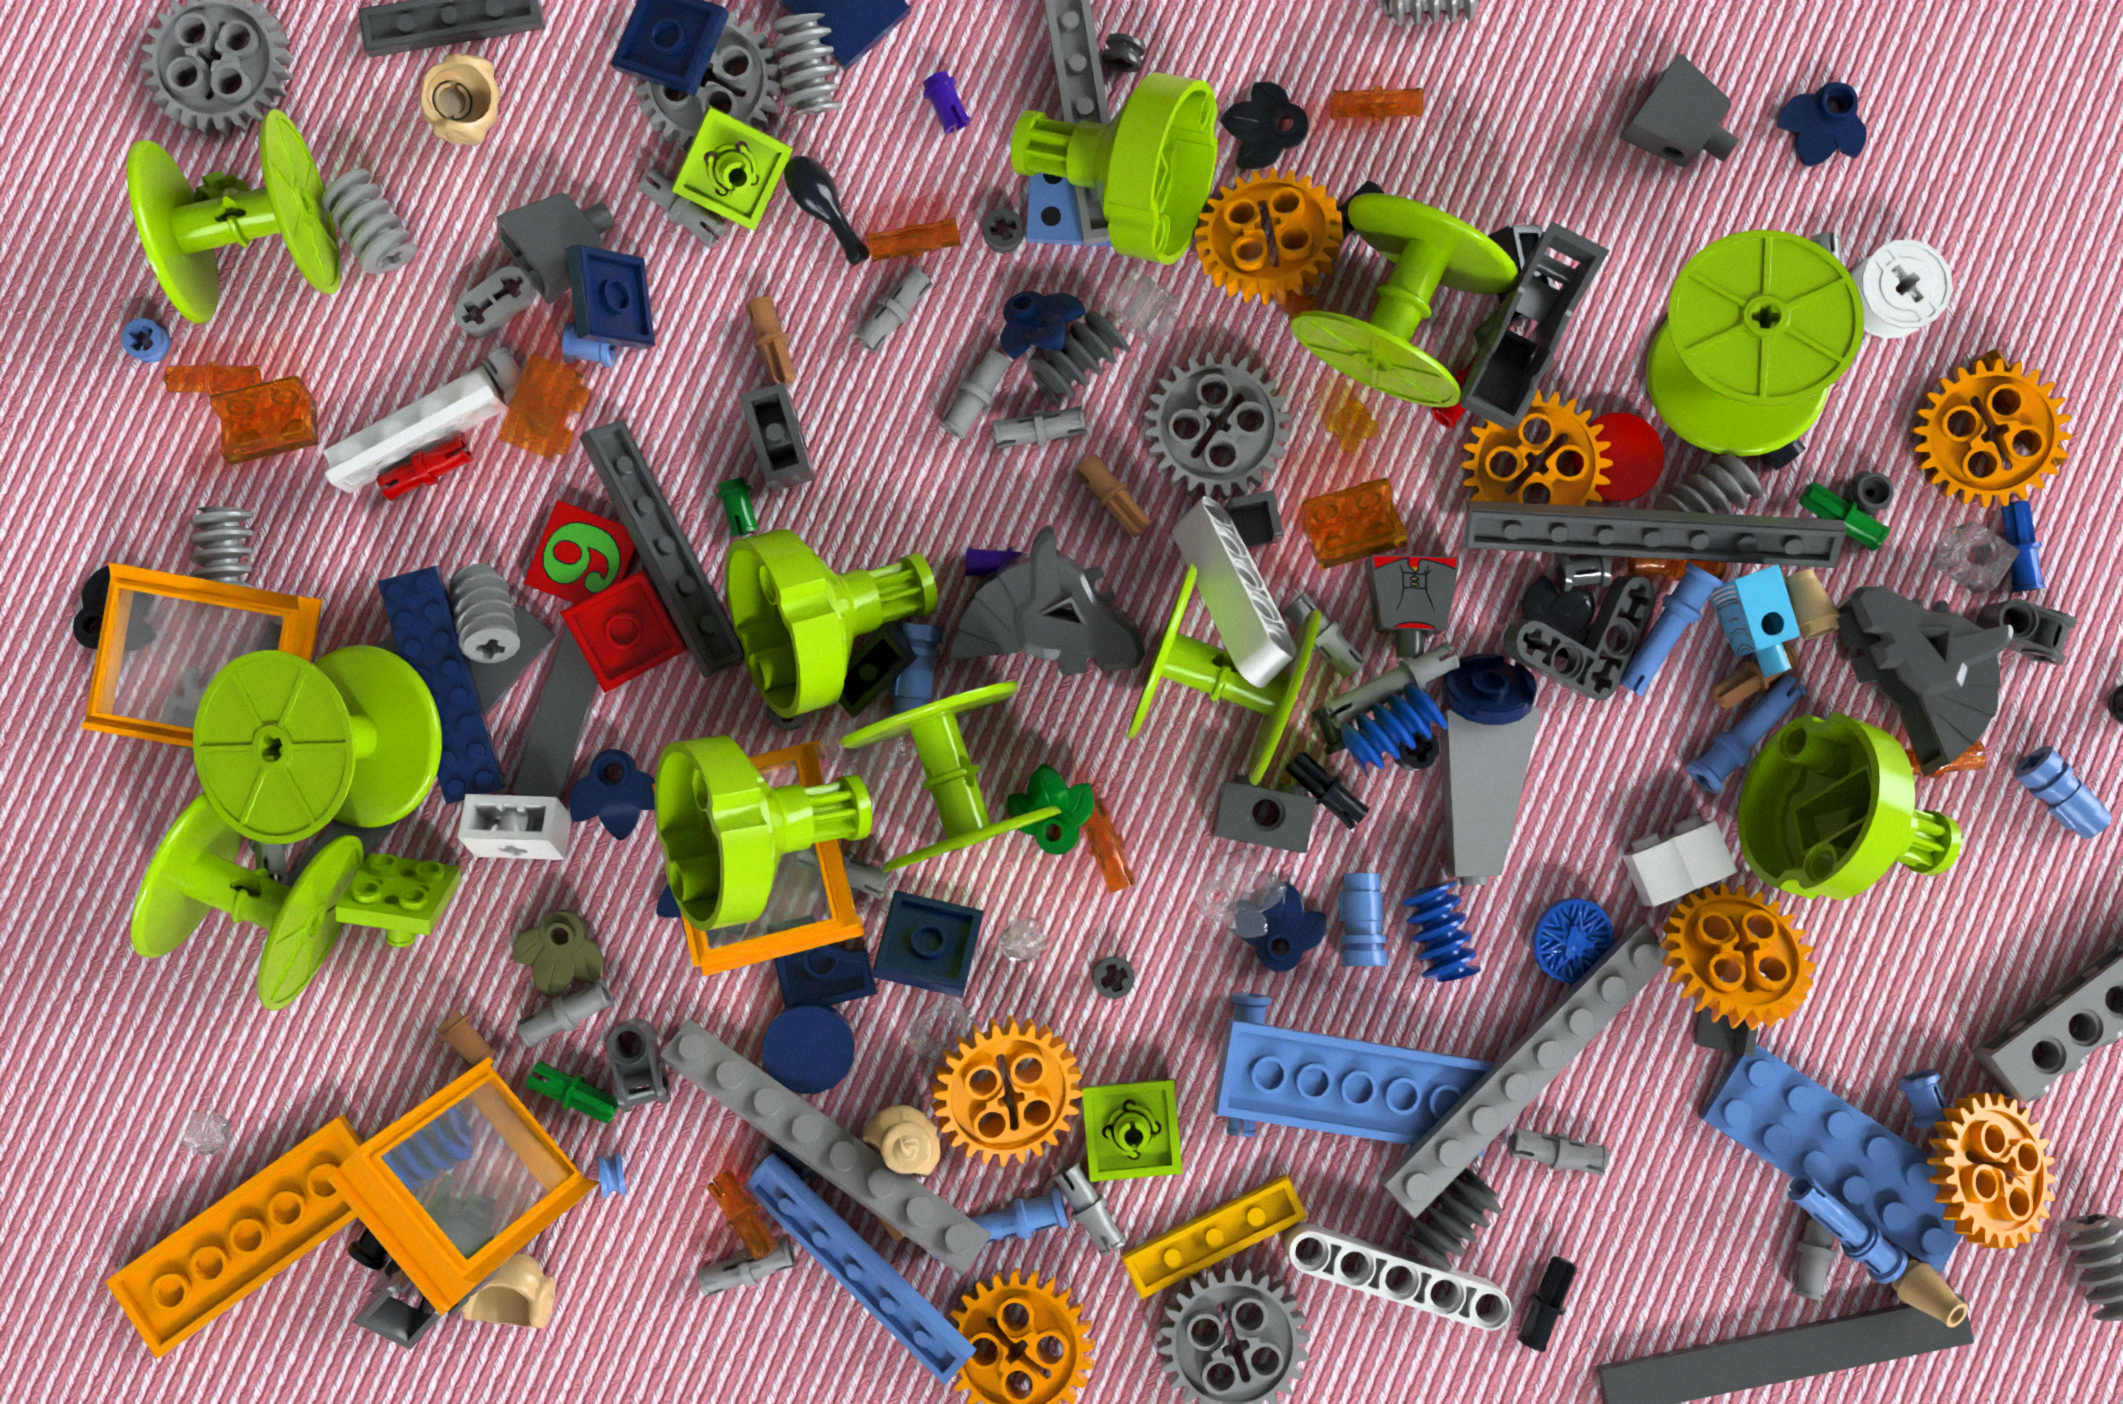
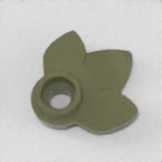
(556, 959)

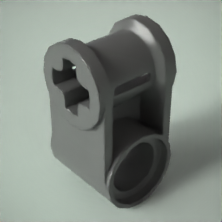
(2037, 630)
(637, 1069)

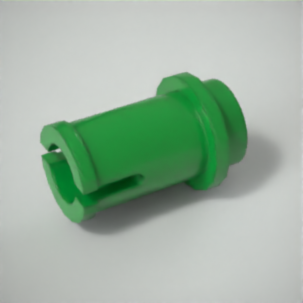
(737, 507)

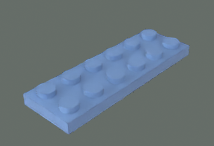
(1338, 1083)
(1845, 1151)

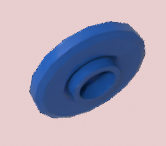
(1571, 938)

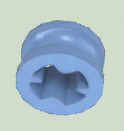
(133, 345)
(611, 1175)

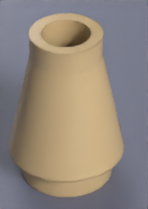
(1811, 605)
(1927, 1292)

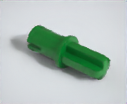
(1858, 524)
(574, 1093)

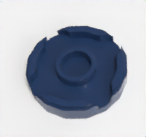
(1489, 690)
(808, 1047)

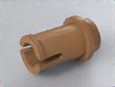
(465, 1039)

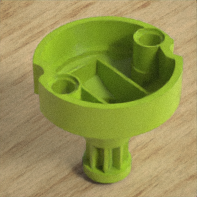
(1146, 164)
(803, 617)
(1836, 809)
(730, 828)

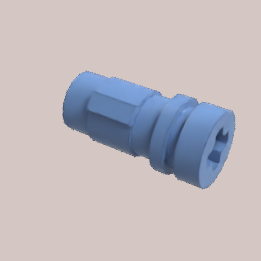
(915, 683)
(2065, 795)
(1363, 916)

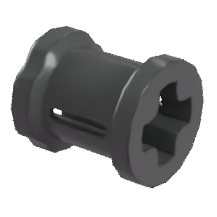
(1582, 570)

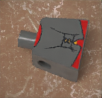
(1410, 597)

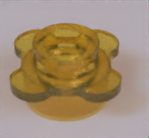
(1356, 413)

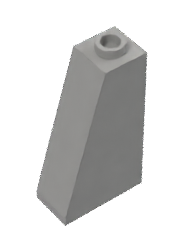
(1482, 791)

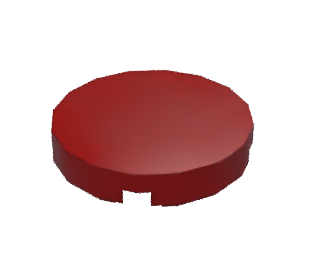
(1635, 456)

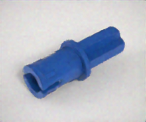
(2021, 535)

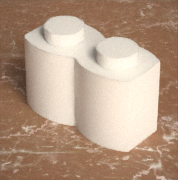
(1679, 861)

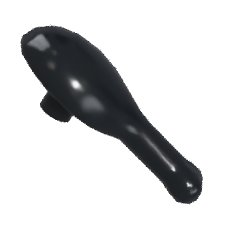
(818, 196)

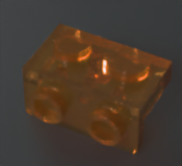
(544, 409)
(266, 419)
(1353, 523)

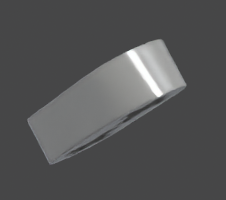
(488, 293)

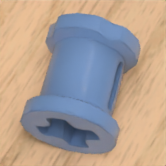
(584, 349)
(1924, 1097)

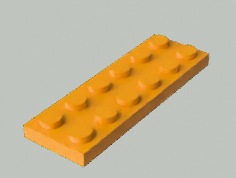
(238, 1242)

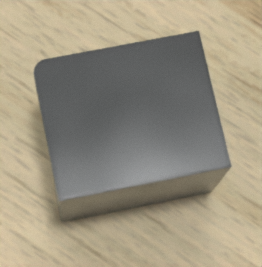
(1256, 518)
(1722, 1036)

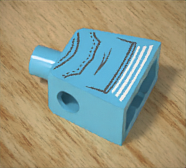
(1757, 617)

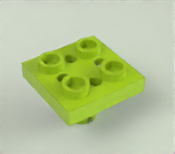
(734, 170)
(398, 896)
(1109, 1155)

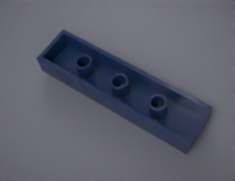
(429, 642)

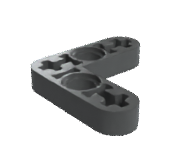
(1585, 659)

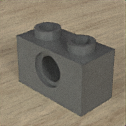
(777, 437)
(1287, 832)

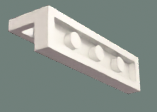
(414, 428)

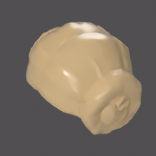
(460, 98)
(904, 1140)
(514, 1296)

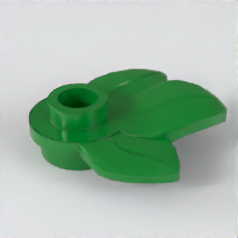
(1049, 789)

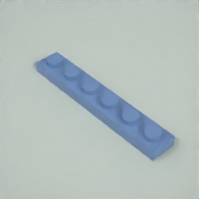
(859, 1268)

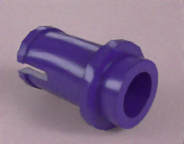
(941, 92)
(982, 561)

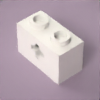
(515, 826)

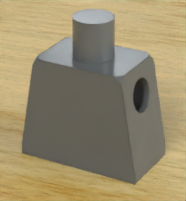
(1682, 117)
(540, 234)

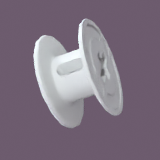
(1923, 283)

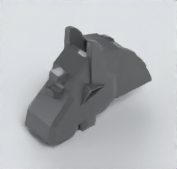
(1510, 366)
(1025, 611)
(1927, 665)
(399, 1320)

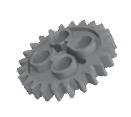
(733, 47)
(216, 63)
(1248, 449)
(1271, 1328)

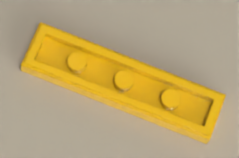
(1213, 1235)

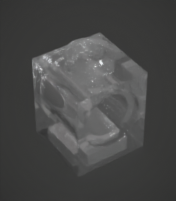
(1143, 307)
(1992, 556)
(950, 1008)

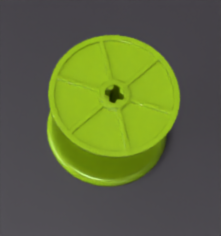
(183, 233)
(1427, 252)
(1753, 342)
(1214, 672)
(315, 742)
(948, 769)
(199, 871)

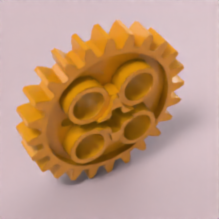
(1226, 244)
(2030, 412)
(1561, 488)
(1737, 956)
(965, 1101)
(1979, 1196)
(1048, 1316)

